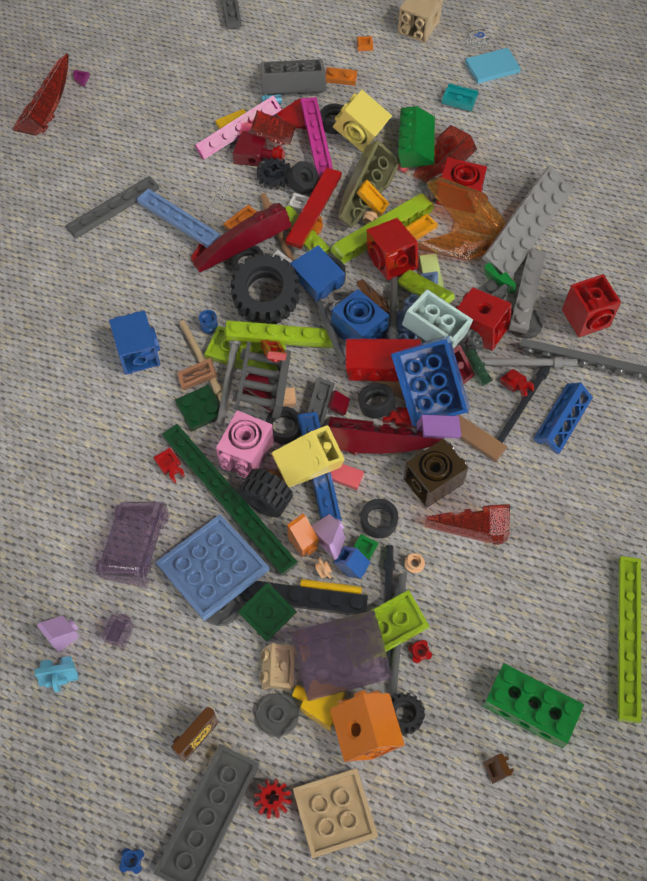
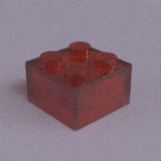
(273, 128)

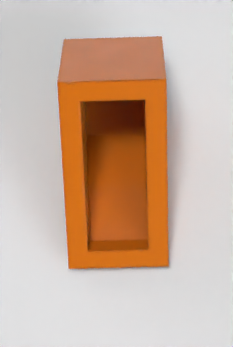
(302, 536)

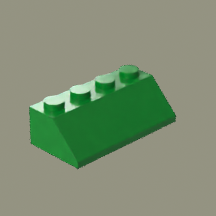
(416, 137)

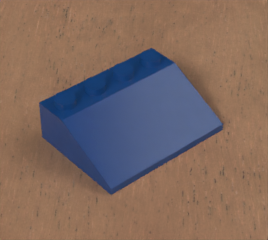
(431, 379)

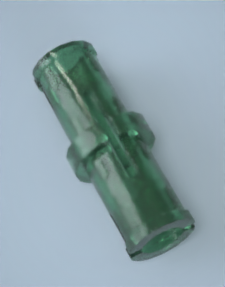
(478, 367)

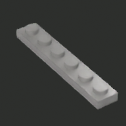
(527, 291)

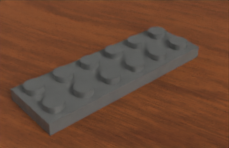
(207, 817)

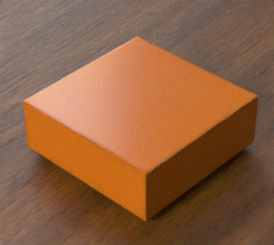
(365, 43)

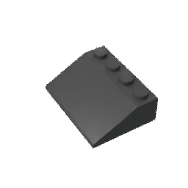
(293, 76)

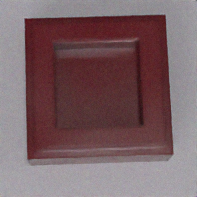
(338, 403)

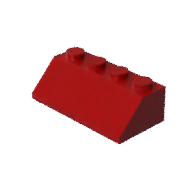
(372, 358)

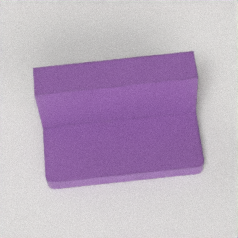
(439, 426)

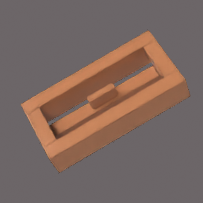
(197, 377)

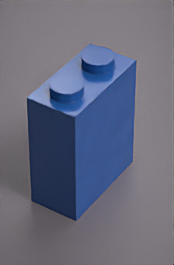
(318, 273)

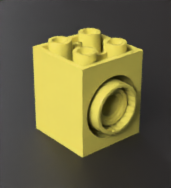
(361, 120)

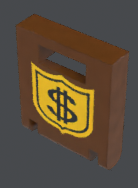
(195, 734)

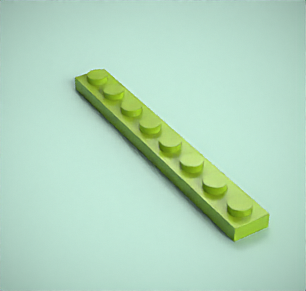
(629, 640)

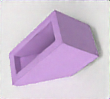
(330, 535)
(59, 632)

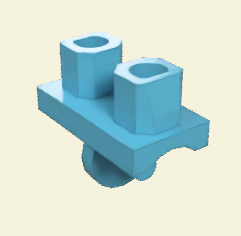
(57, 675)

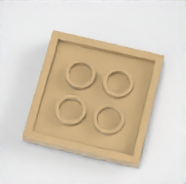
(335, 813)

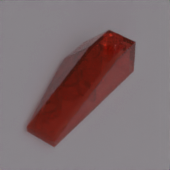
(487, 525)

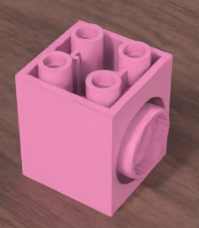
(244, 444)

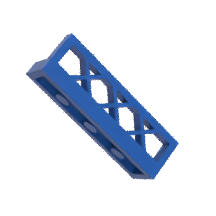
(563, 411)

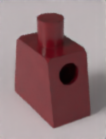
(250, 150)

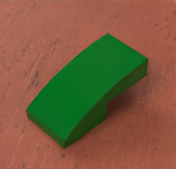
(491, 273)

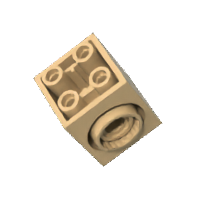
(419, 18)

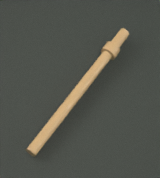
(217, 389)

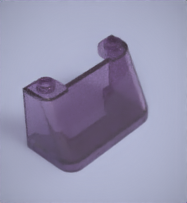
(132, 542)

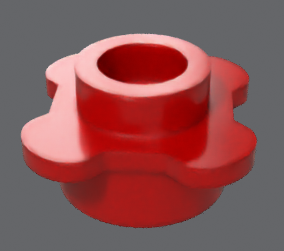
(423, 646)

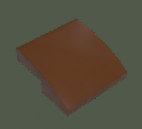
(371, 293)

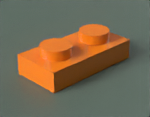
(341, 76)
(243, 214)

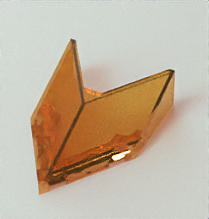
(474, 223)

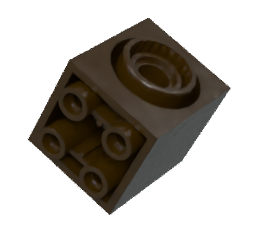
(435, 472)

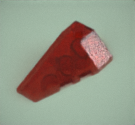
(452, 144)

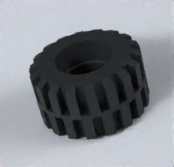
(265, 493)

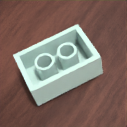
(434, 318)

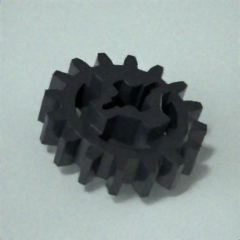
(273, 173)

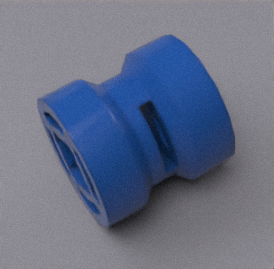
(208, 321)

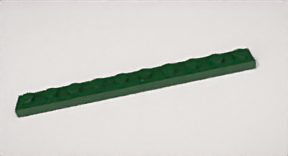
(230, 500)

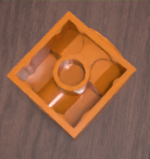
(366, 726)

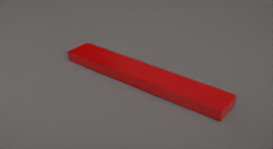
(313, 208)

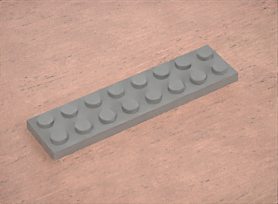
(527, 222)

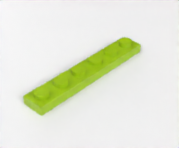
(281, 333)

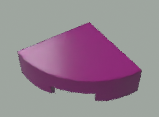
(81, 77)

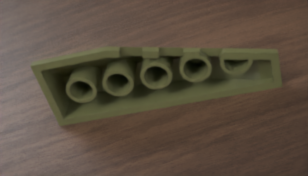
(378, 167)

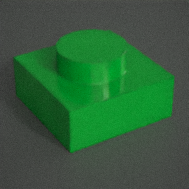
(366, 546)

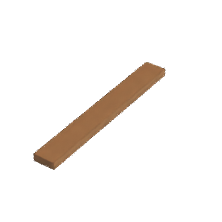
(470, 432)

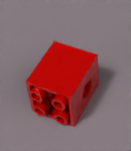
(464, 173)
(392, 248)
(591, 305)
(489, 315)

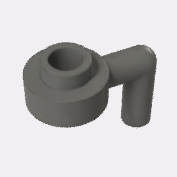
(425, 190)

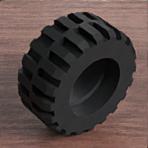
(265, 267)

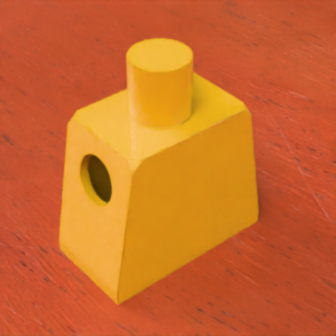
(318, 709)

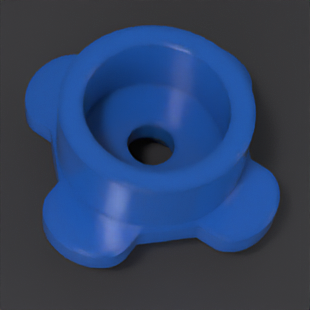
(128, 854)

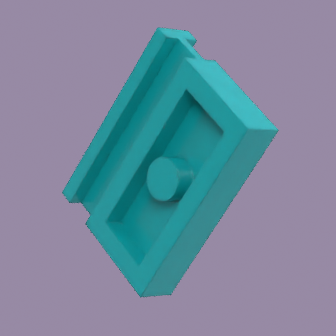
(460, 97)

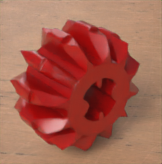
(267, 792)

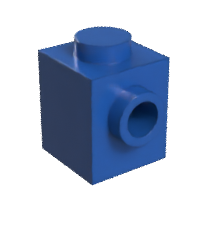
(352, 562)

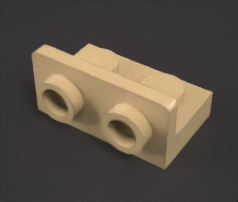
(277, 667)

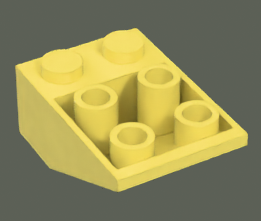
(308, 457)

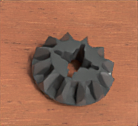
(474, 339)

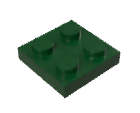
(199, 407)
(267, 611)

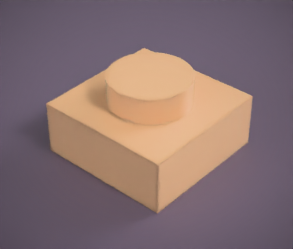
(290, 398)

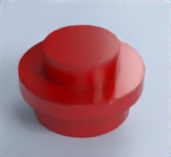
(278, 152)

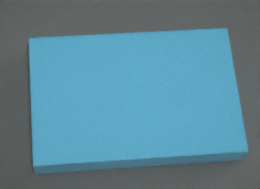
(492, 65)

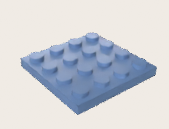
(212, 567)

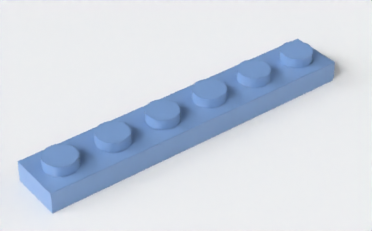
(178, 218)

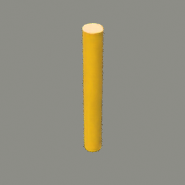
(331, 586)

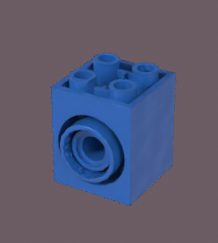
(359, 318)
(135, 342)

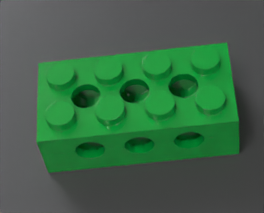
(543, 696)

